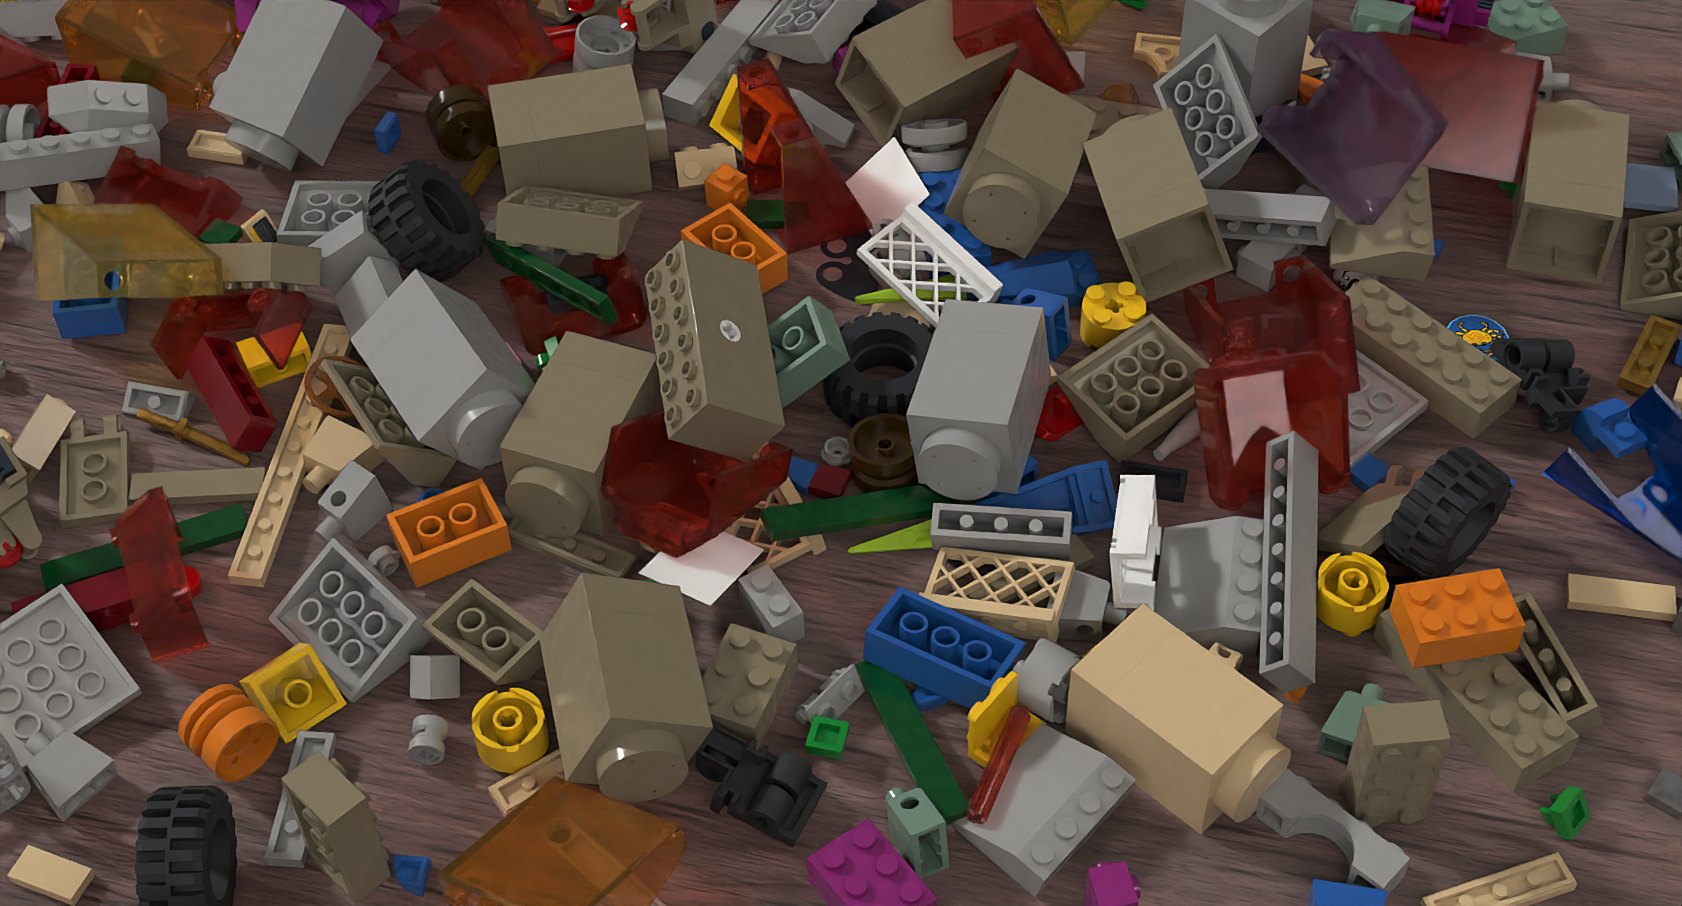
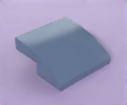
(1650, 188)

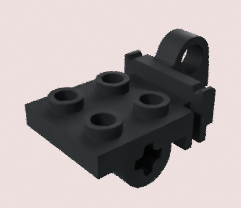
(1547, 376)
(760, 787)

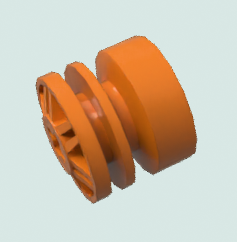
(228, 732)

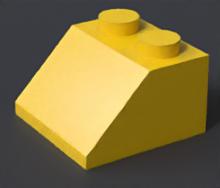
(294, 691)

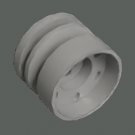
(602, 44)

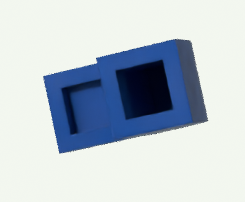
(1609, 427)

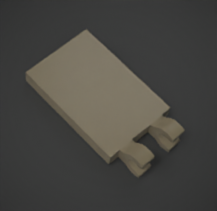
(94, 474)
(1365, 521)

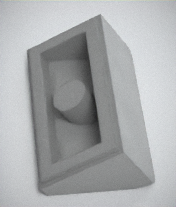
(161, 400)

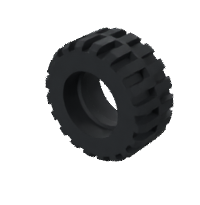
(426, 220)
(873, 343)
(1447, 513)
(186, 848)

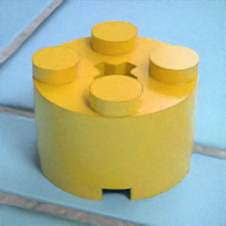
(1109, 312)
(1350, 592)
(510, 730)

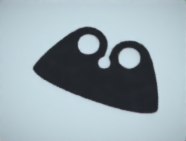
(856, 275)

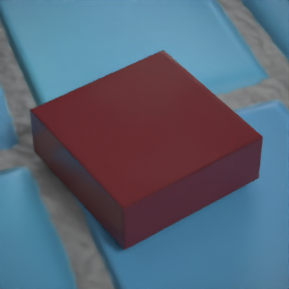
(829, 481)

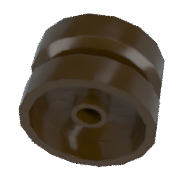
(461, 122)
(882, 453)

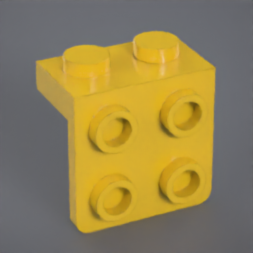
(989, 716)

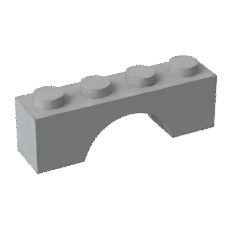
(1296, 807)

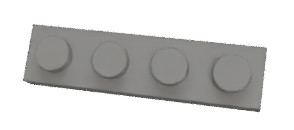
(286, 842)

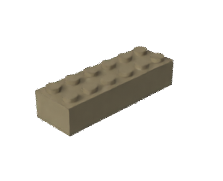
(1430, 358)
(1490, 710)

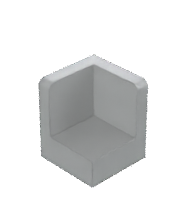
(434, 676)

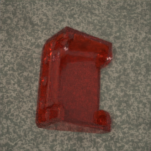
(184, 198)
(537, 324)

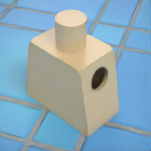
(333, 449)

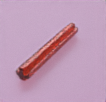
(998, 765)

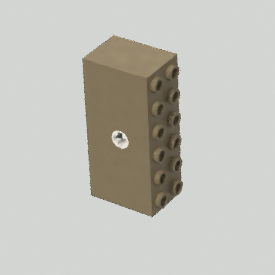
(713, 351)

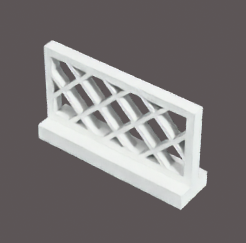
(943, 248)

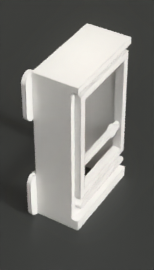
(1135, 542)

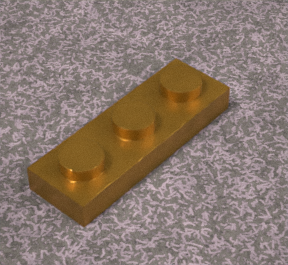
(1649, 355)

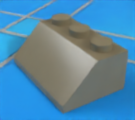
(487, 634)

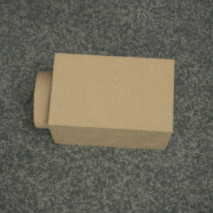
(1177, 720)

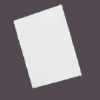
(887, 184)
(705, 570)

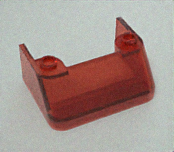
(274, 313)
(157, 577)

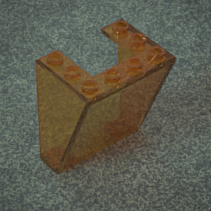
(151, 42)
(567, 851)

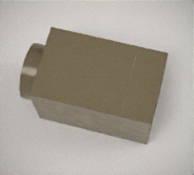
(916, 71)
(579, 132)
(1020, 165)
(1569, 191)
(1156, 204)
(563, 432)
(625, 686)

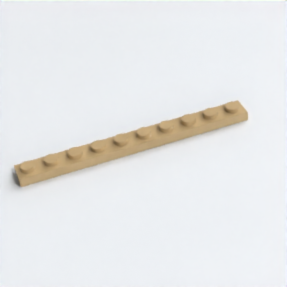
(285, 471)

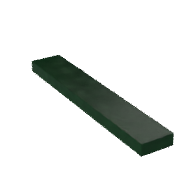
(553, 280)
(851, 512)
(197, 535)
(913, 740)

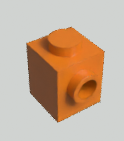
(725, 187)

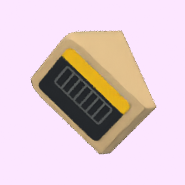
(259, 229)

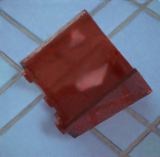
(1263, 396)
(679, 492)

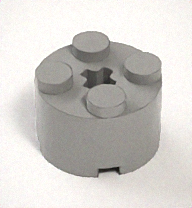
(1046, 680)

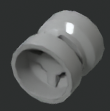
(428, 739)

